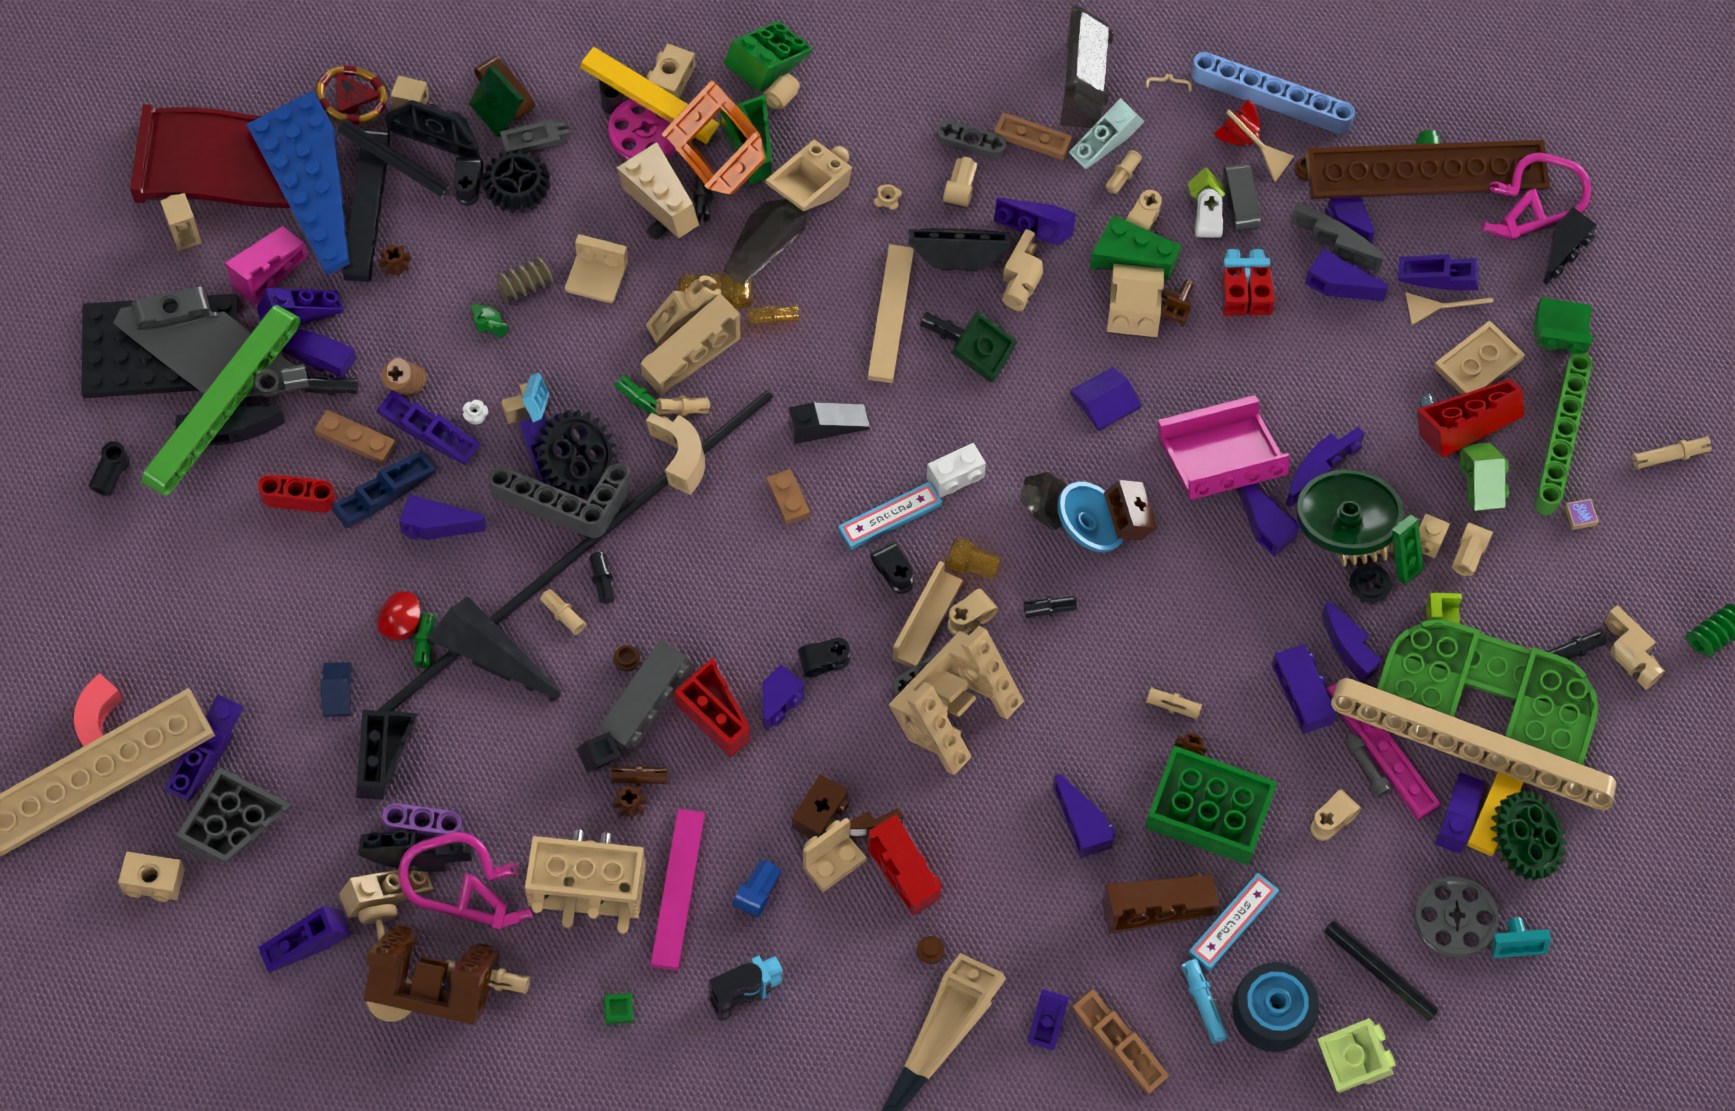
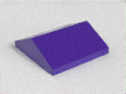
(1106, 398)

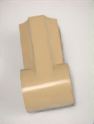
(960, 187)
(1472, 546)

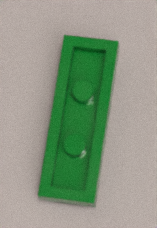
(1407, 549)

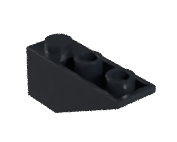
(1568, 238)

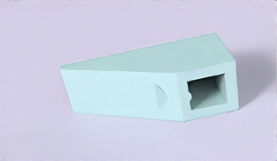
(1107, 134)

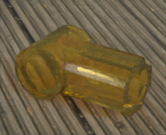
(966, 557)

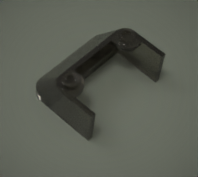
(1085, 69)

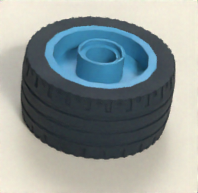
(1280, 987)

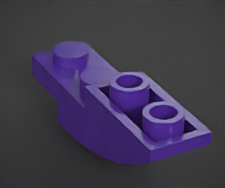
(1323, 459)
(200, 761)

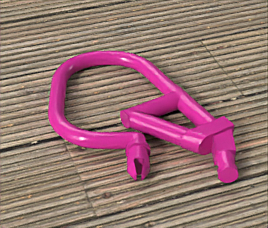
(1508, 228)
(461, 910)

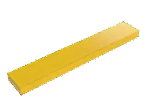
(640, 89)

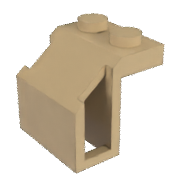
(1135, 300)

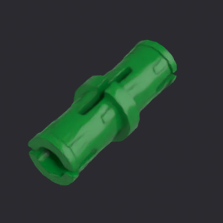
(638, 395)
(423, 648)

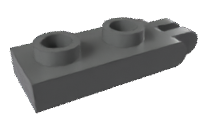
(535, 136)

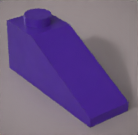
(434, 520)
(1460, 813)
(1084, 820)
(305, 938)

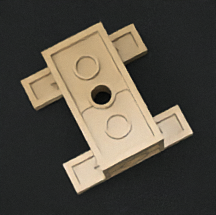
(941, 688)

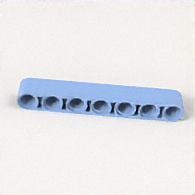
(1285, 93)

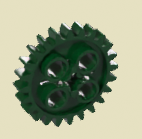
(1528, 835)

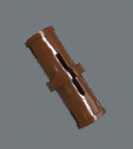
(639, 775)

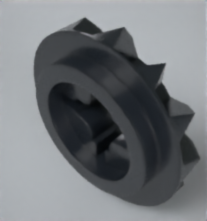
(1365, 573)

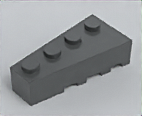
(647, 694)

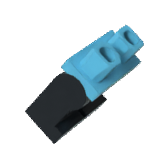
(744, 984)

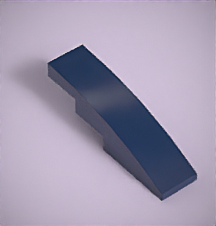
(384, 489)

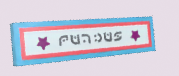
(890, 516)
(1233, 922)

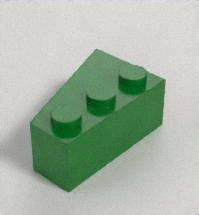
(756, 112)
(1134, 246)

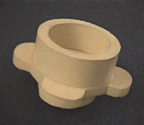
(887, 191)

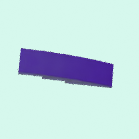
(428, 428)

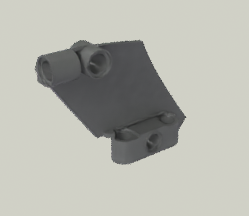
(199, 341)

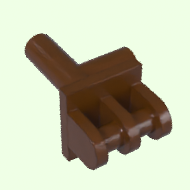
(1176, 306)

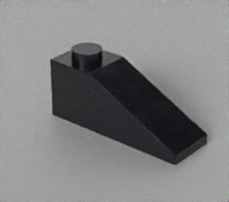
(826, 420)

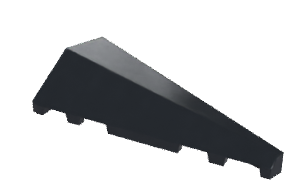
(475, 636)

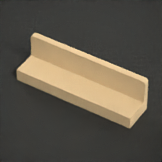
(926, 617)

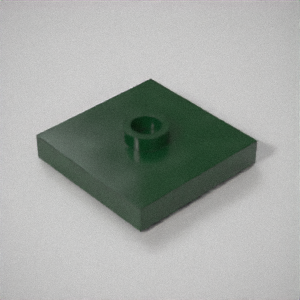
(496, 100)
(984, 346)

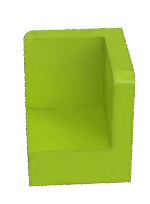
(1205, 180)
(1443, 606)

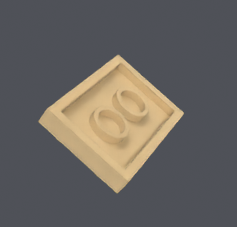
(1479, 359)

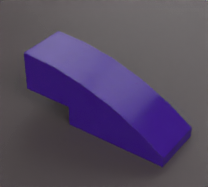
(1439, 272)
(320, 352)
(1350, 643)

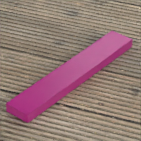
(1394, 766)
(678, 890)

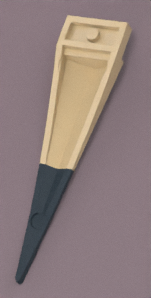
(958, 1005)

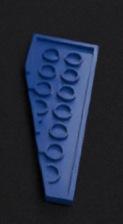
(303, 159)

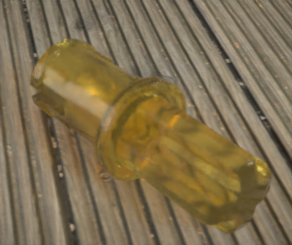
(773, 314)

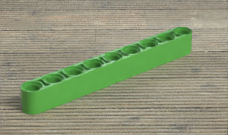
(220, 401)

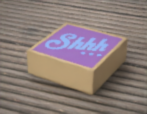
(1581, 514)

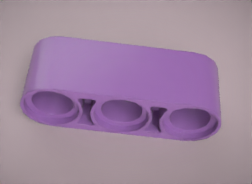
(413, 814)

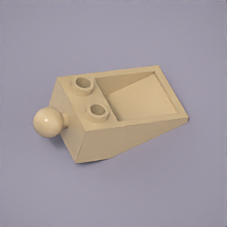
(812, 175)

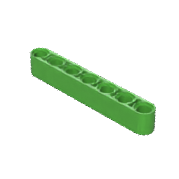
(1562, 443)

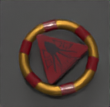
(352, 94)

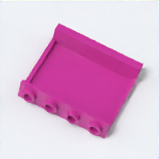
(1221, 448)

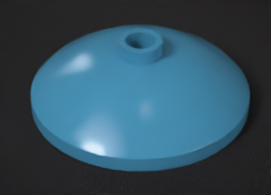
(1087, 517)

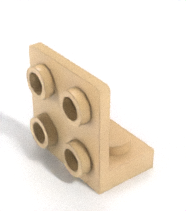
(597, 269)
(831, 855)

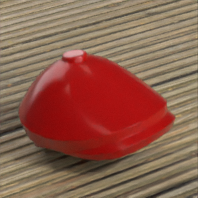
(398, 616)

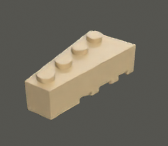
(657, 188)
(693, 345)

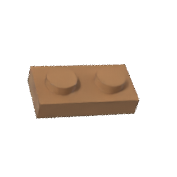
(788, 497)

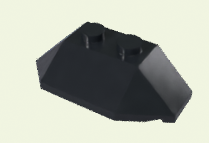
(434, 128)
(959, 247)

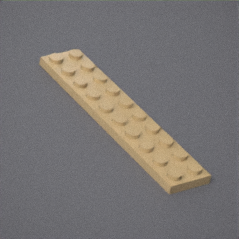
(101, 769)

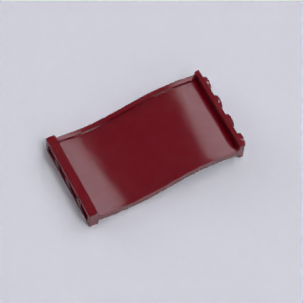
(202, 155)

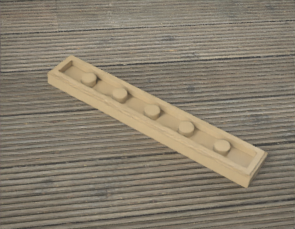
(890, 314)

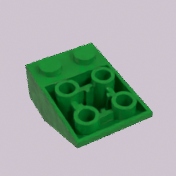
(766, 54)

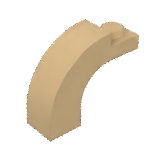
(689, 463)

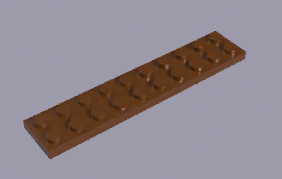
(1421, 169)

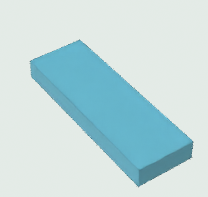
(535, 397)

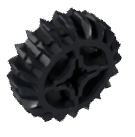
(501, 185)

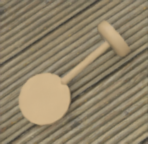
(378, 915)

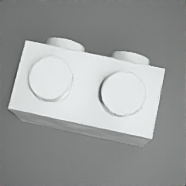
(956, 470)

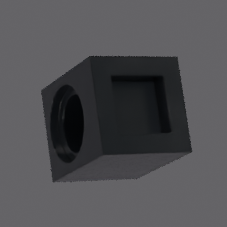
(598, 752)

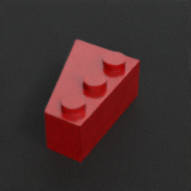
(713, 708)
(903, 865)

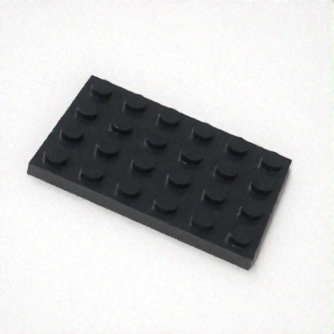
(118, 364)

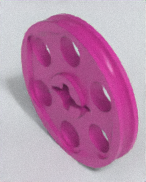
(634, 131)

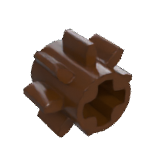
(394, 260)
(1191, 743)
(632, 809)

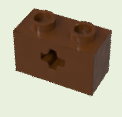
(1130, 510)
(821, 795)

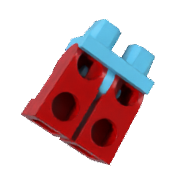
(1247, 282)

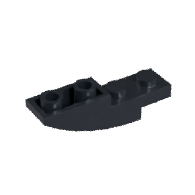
(245, 423)
(391, 846)

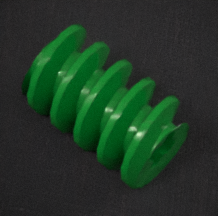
(1713, 632)

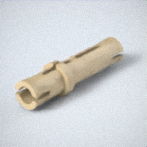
(1681, 450)
(501, 979)

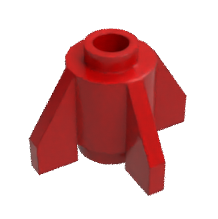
(1234, 133)

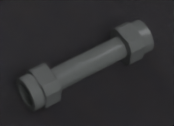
(1356, 747)

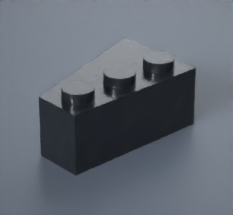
(380, 749)

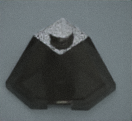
(1041, 497)

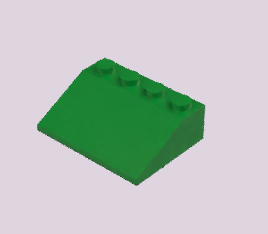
(1210, 805)

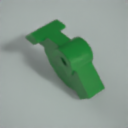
(488, 319)

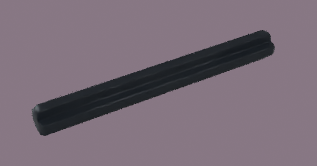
(393, 158)
(1381, 970)

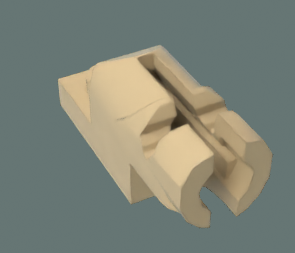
(1022, 273)
(681, 308)
(1633, 648)

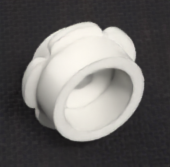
(479, 416)

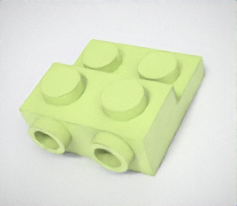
(1357, 1055)

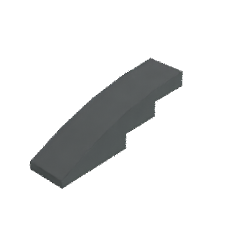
(1346, 242)

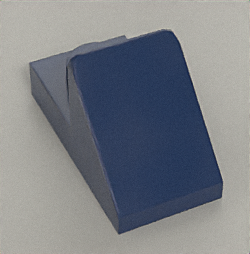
(336, 689)

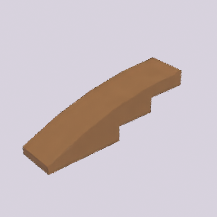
(1119, 1041)

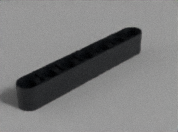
(366, 211)

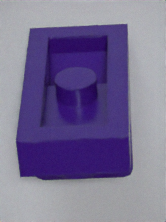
(1048, 1019)

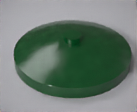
(1349, 512)

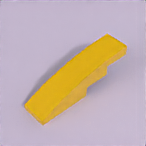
(1482, 834)

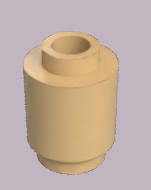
(782, 91)

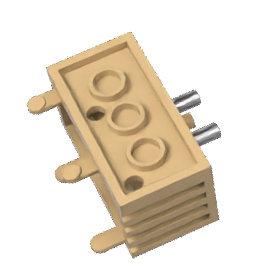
(584, 874)

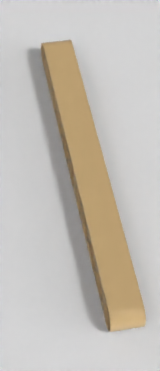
(1474, 744)

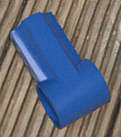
(754, 894)

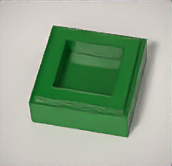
(618, 1008)

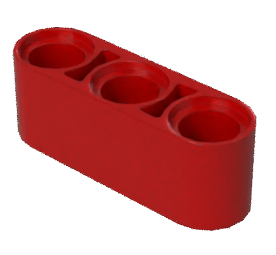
(287, 485)

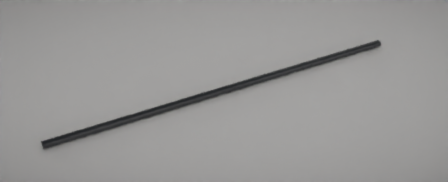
(575, 553)

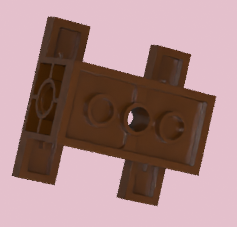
(389, 970)

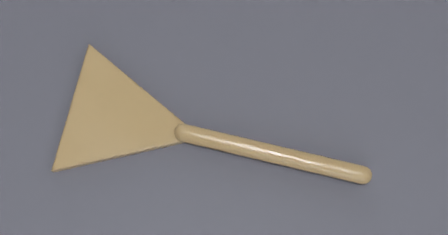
(1275, 159)
(1422, 307)

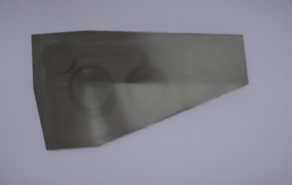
(764, 237)

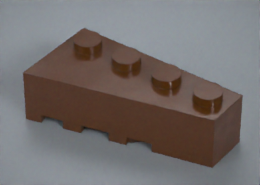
(1158, 902)

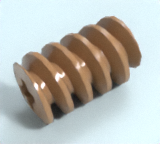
(403, 376)

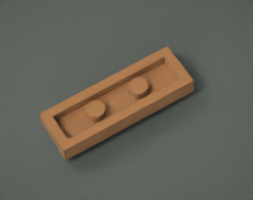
(1033, 136)
(355, 437)

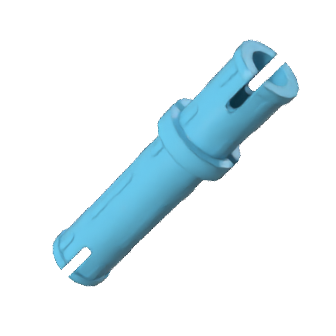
(1200, 991)

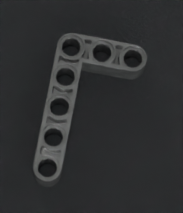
(562, 502)

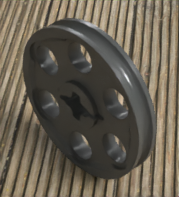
(1446, 924)

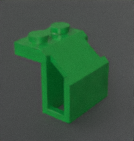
(1563, 325)

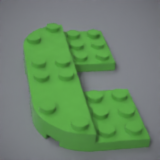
(1551, 694)

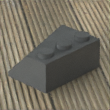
(228, 817)

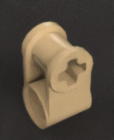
(1145, 215)
(971, 612)
(1334, 815)

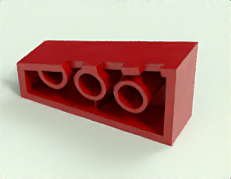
(1469, 416)

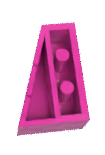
(265, 264)

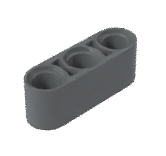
(1241, 197)

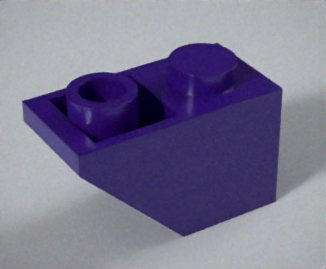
(780, 694)

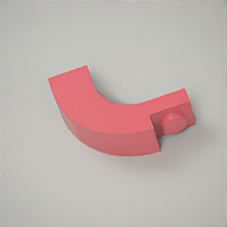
(92, 708)

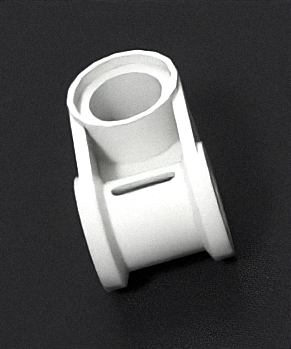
(1209, 219)

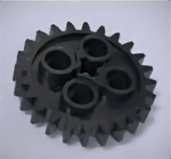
(590, 437)

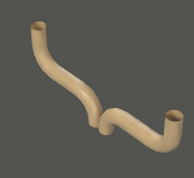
(1170, 76)

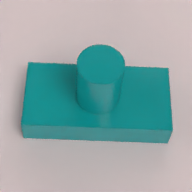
(1519, 941)

